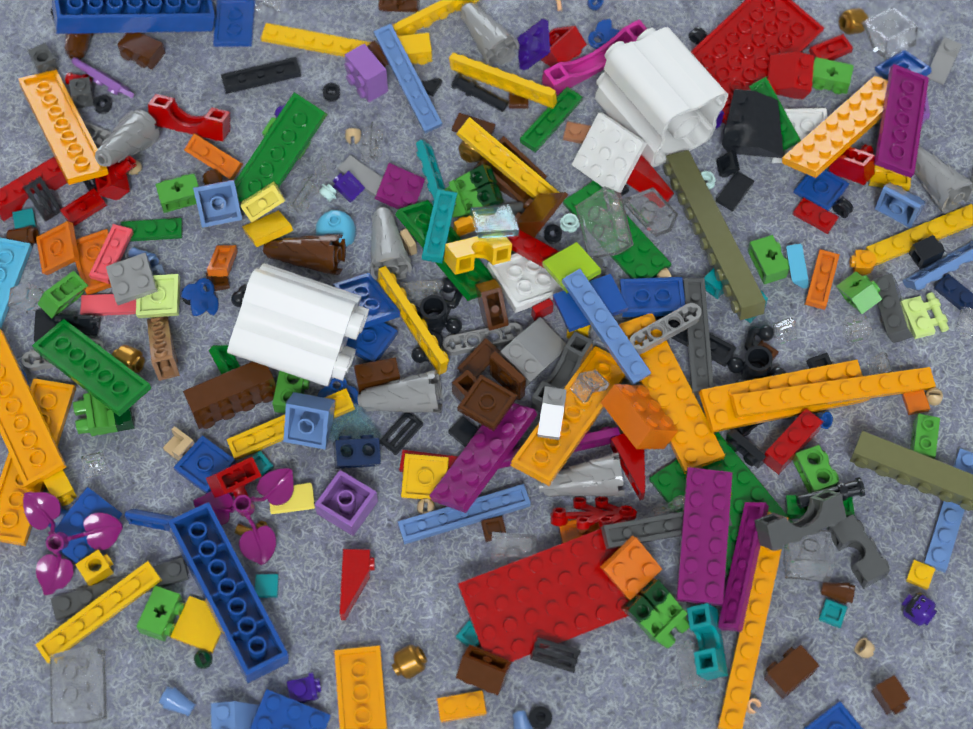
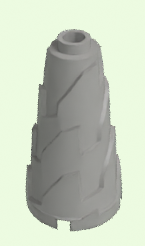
(490, 37)
(129, 137)
(942, 182)
(387, 246)
(409, 395)
(589, 478)

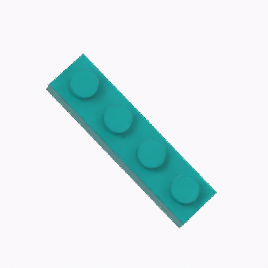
(430, 167)
(439, 226)

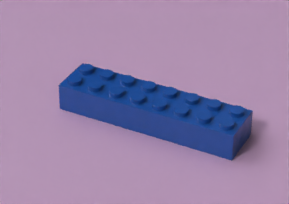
(132, 16)
(228, 592)

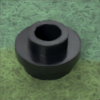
(540, 724)

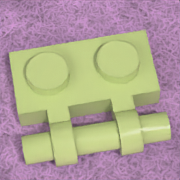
(919, 318)

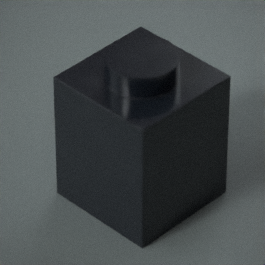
(926, 251)

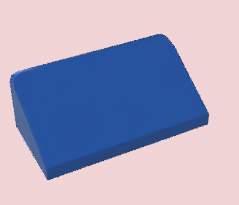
(148, 519)

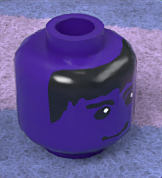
(919, 609)

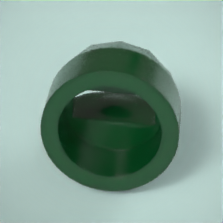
(197, 660)

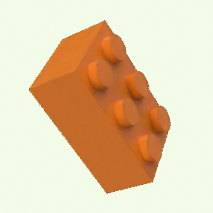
(639, 416)

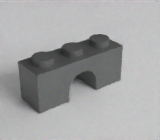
(891, 309)
(851, 534)

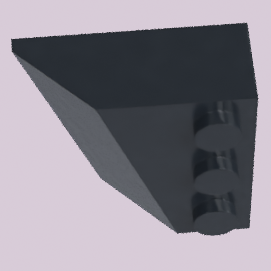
(753, 125)

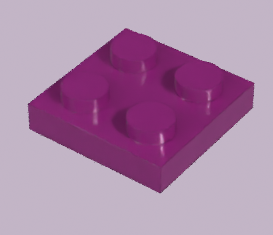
(399, 187)

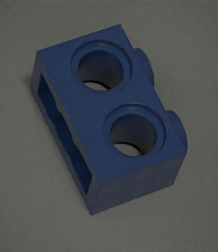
(357, 458)

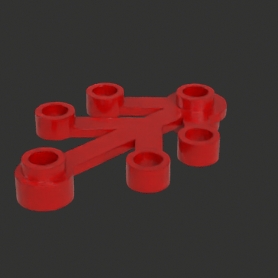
(592, 514)

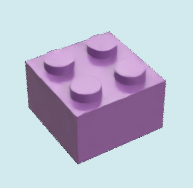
(366, 73)
(346, 502)

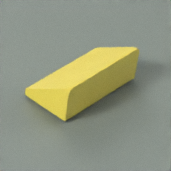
(262, 202)
(301, 500)

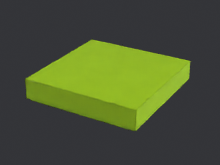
(569, 261)

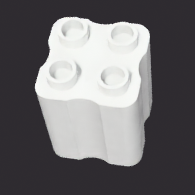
(660, 94)
(297, 325)

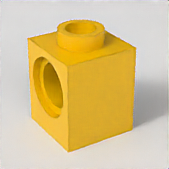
(61, 488)
(96, 558)

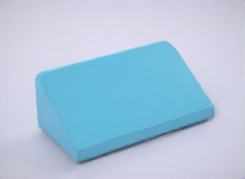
(797, 265)

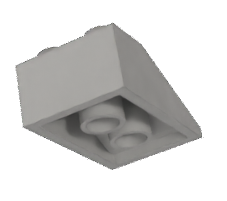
(533, 350)

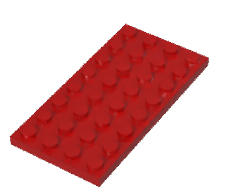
(741, 45)
(544, 597)

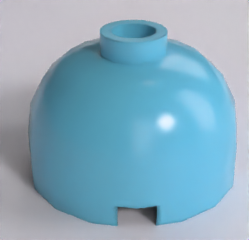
(337, 223)

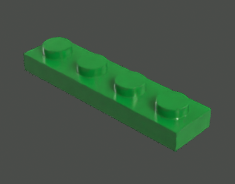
(551, 120)
(788, 131)

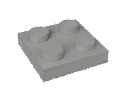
(131, 279)

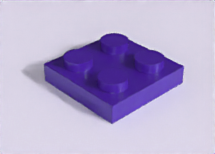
(533, 44)

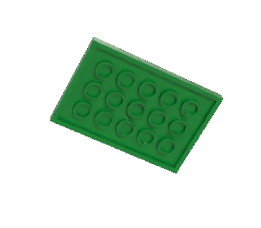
(745, 488)

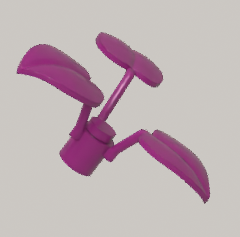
(258, 543)
(51, 570)

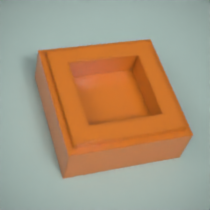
(916, 402)

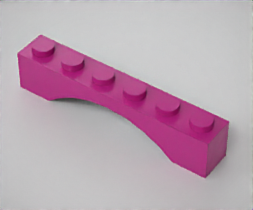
(574, 72)

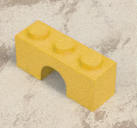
(462, 253)

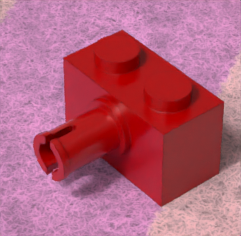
(855, 164)
(116, 183)
(234, 478)

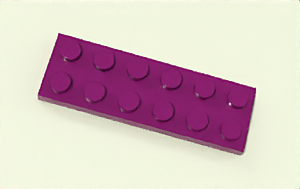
(901, 121)
(481, 459)
(704, 536)

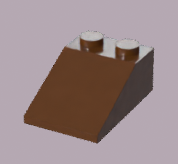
(505, 184)
(538, 212)

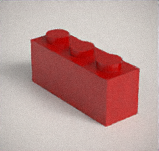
(792, 441)

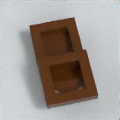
(399, 5)

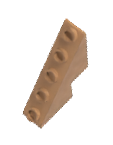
(162, 348)

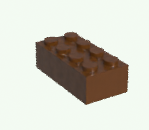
(230, 394)

